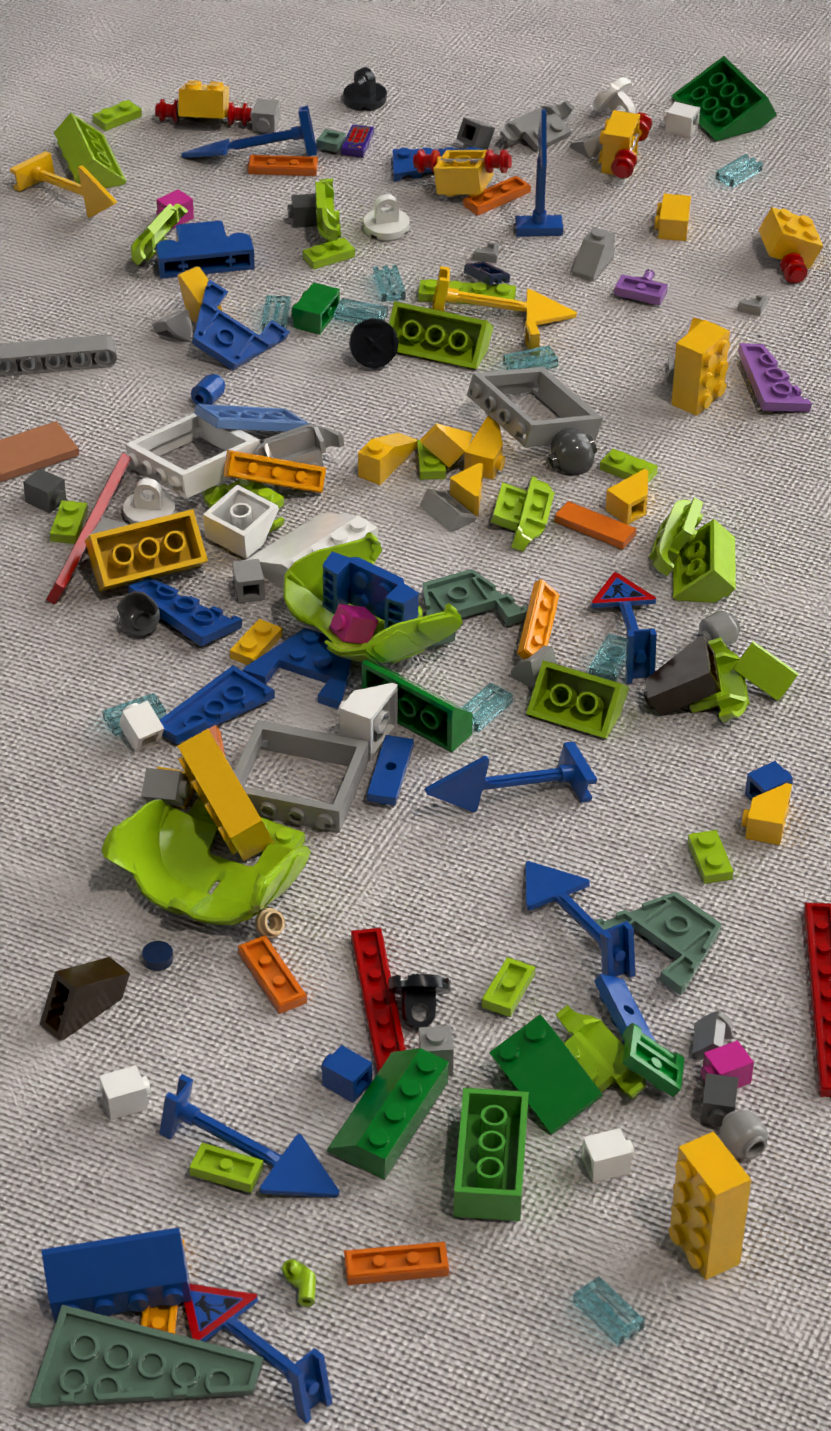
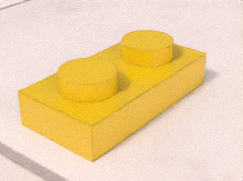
(256, 642)

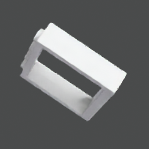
(146, 451)

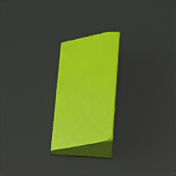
(765, 671)

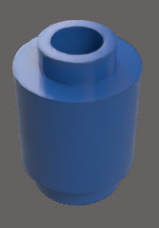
(208, 390)

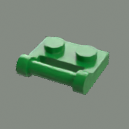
(652, 1061)

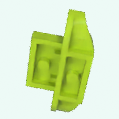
(327, 218)
(145, 243)
(215, 493)
(523, 510)
(675, 532)
(734, 693)
(599, 1052)

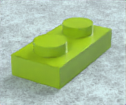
(117, 115)
(328, 253)
(429, 465)
(625, 465)
(68, 522)
(710, 856)
(508, 987)
(226, 1167)

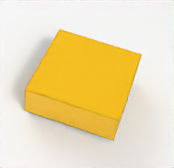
(532, 335)

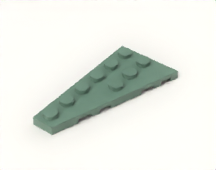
(122, 1362)

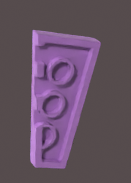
(770, 382)

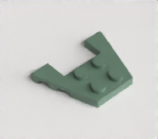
(469, 595)
(677, 929)

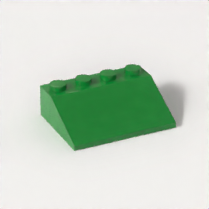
(726, 101)

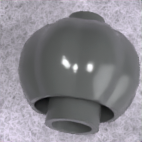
(572, 452)

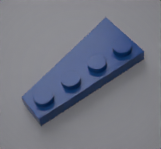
(403, 161)
(215, 703)

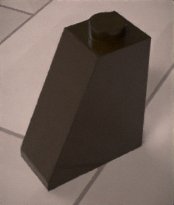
(684, 678)
(81, 995)

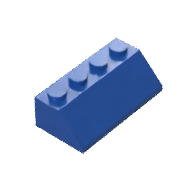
(118, 1273)

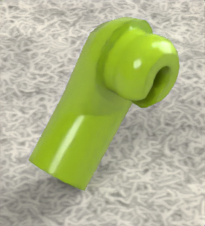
(302, 1279)

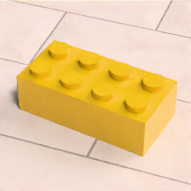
(146, 550)
(223, 795)
(709, 1205)

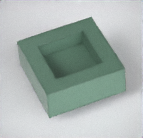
(331, 140)

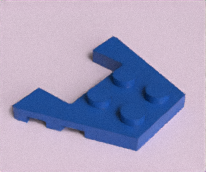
(227, 338)
(307, 656)

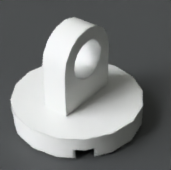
(615, 97)
(386, 223)
(147, 503)

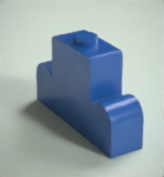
(206, 247)

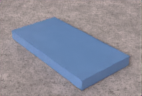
(249, 417)

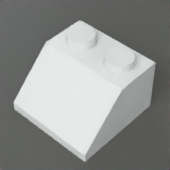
(240, 521)
(370, 715)

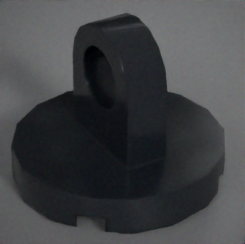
(364, 93)
(373, 343)
(419, 990)

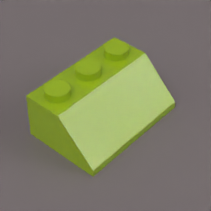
(706, 567)
(577, 699)

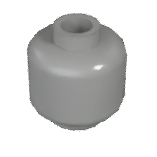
(720, 625)
(743, 1134)

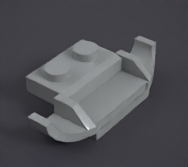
(527, 126)
(300, 445)

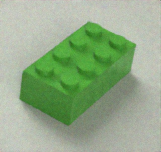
(491, 1154)

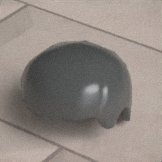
(138, 614)

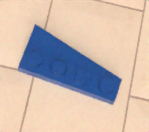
(186, 613)

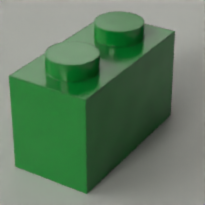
(315, 308)

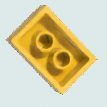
(700, 367)

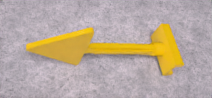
(41, 169)
(536, 306)

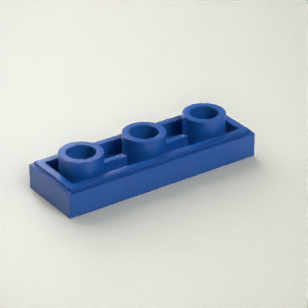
(390, 770)
(620, 1004)

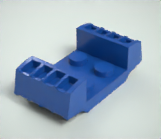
(367, 586)

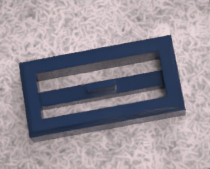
(486, 273)

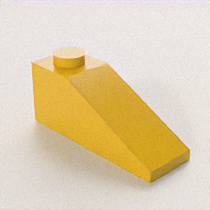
(486, 449)
(383, 456)

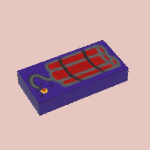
(357, 141)

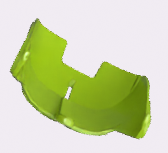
(396, 643)
(176, 869)

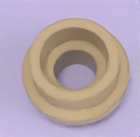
(275, 919)

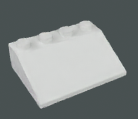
(318, 533)

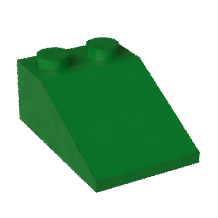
(543, 1065)

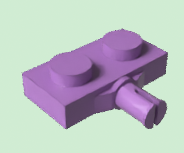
(641, 288)

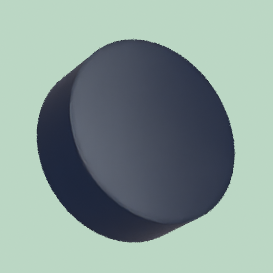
(157, 955)

